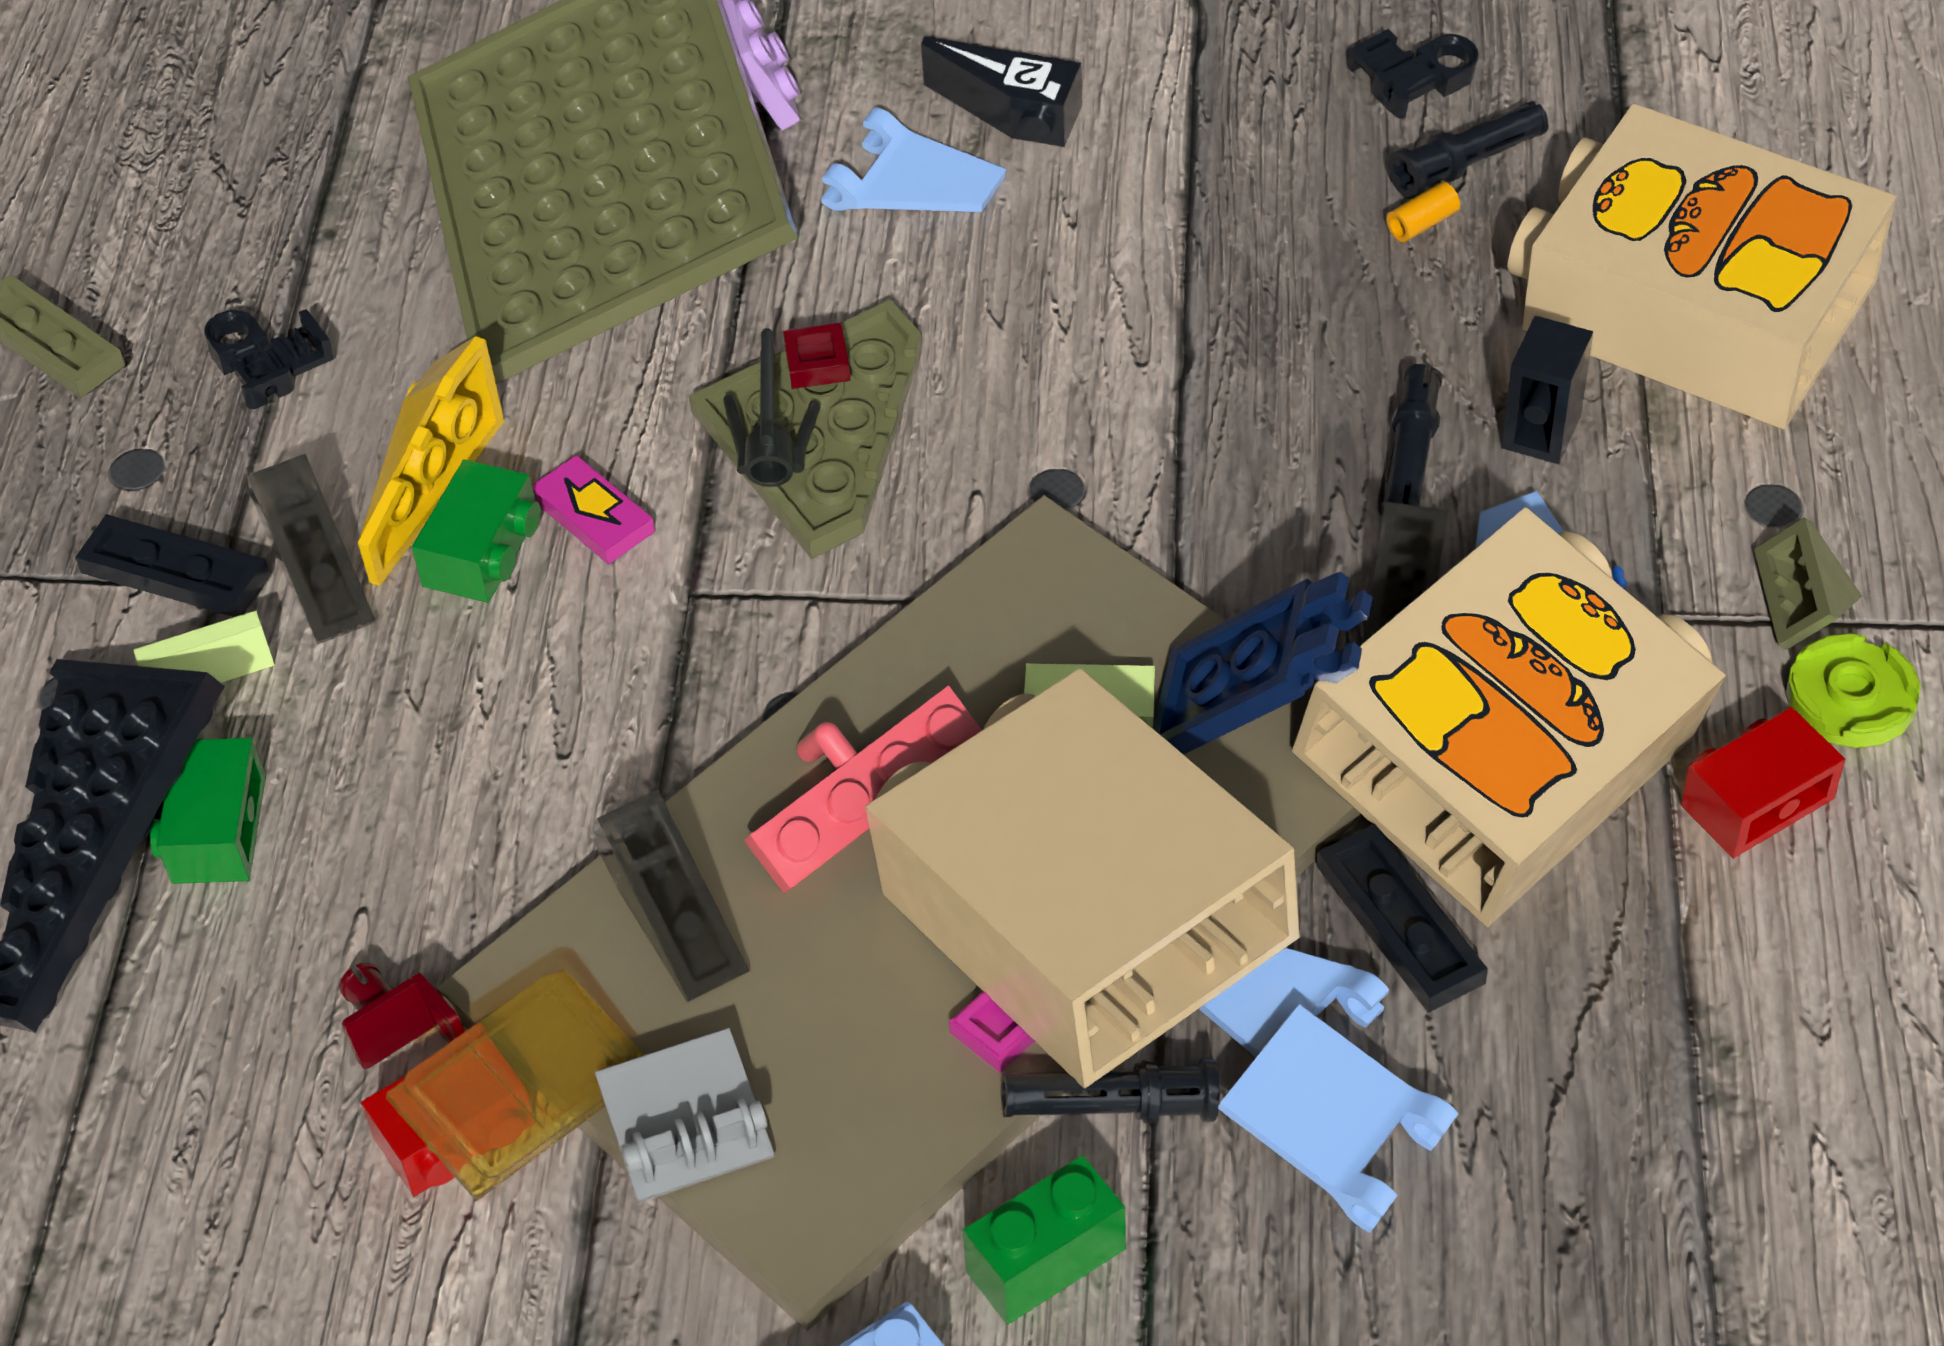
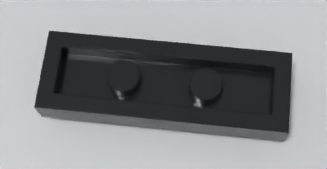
(173, 566)
(1402, 918)

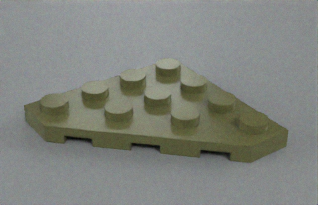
(850, 435)

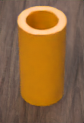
(1423, 212)

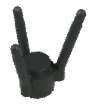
(769, 452)

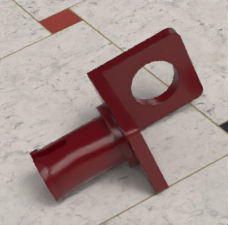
(392, 1016)

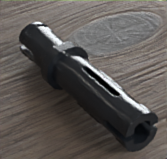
(1414, 426)

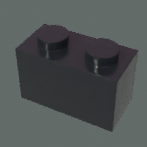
(1546, 389)

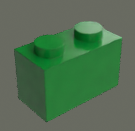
(476, 531)
(212, 814)
(1044, 1239)

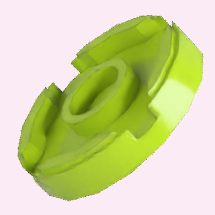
(1854, 690)

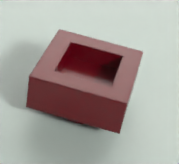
(816, 355)

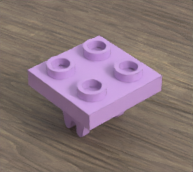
(763, 62)

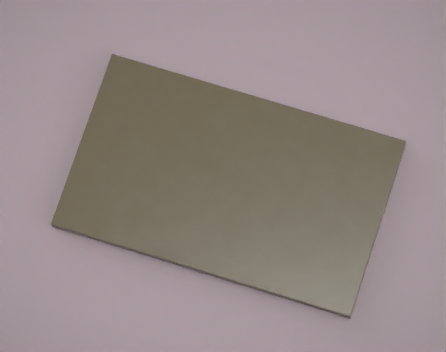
(843, 994)

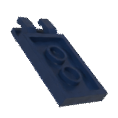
(1259, 661)

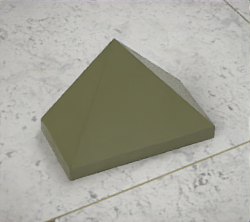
(1803, 583)

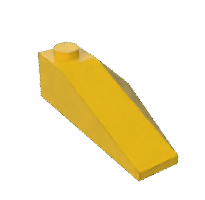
(440, 423)

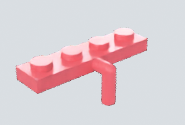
(834, 809)

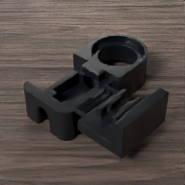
(1412, 76)
(265, 366)

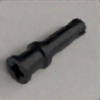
(1449, 154)
(1148, 1082)

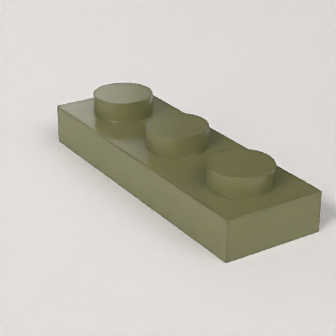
(54, 339)

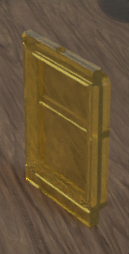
(513, 1082)

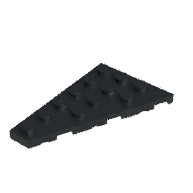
(96, 783)

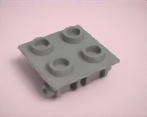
(684, 1115)

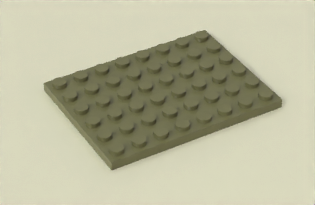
(594, 169)

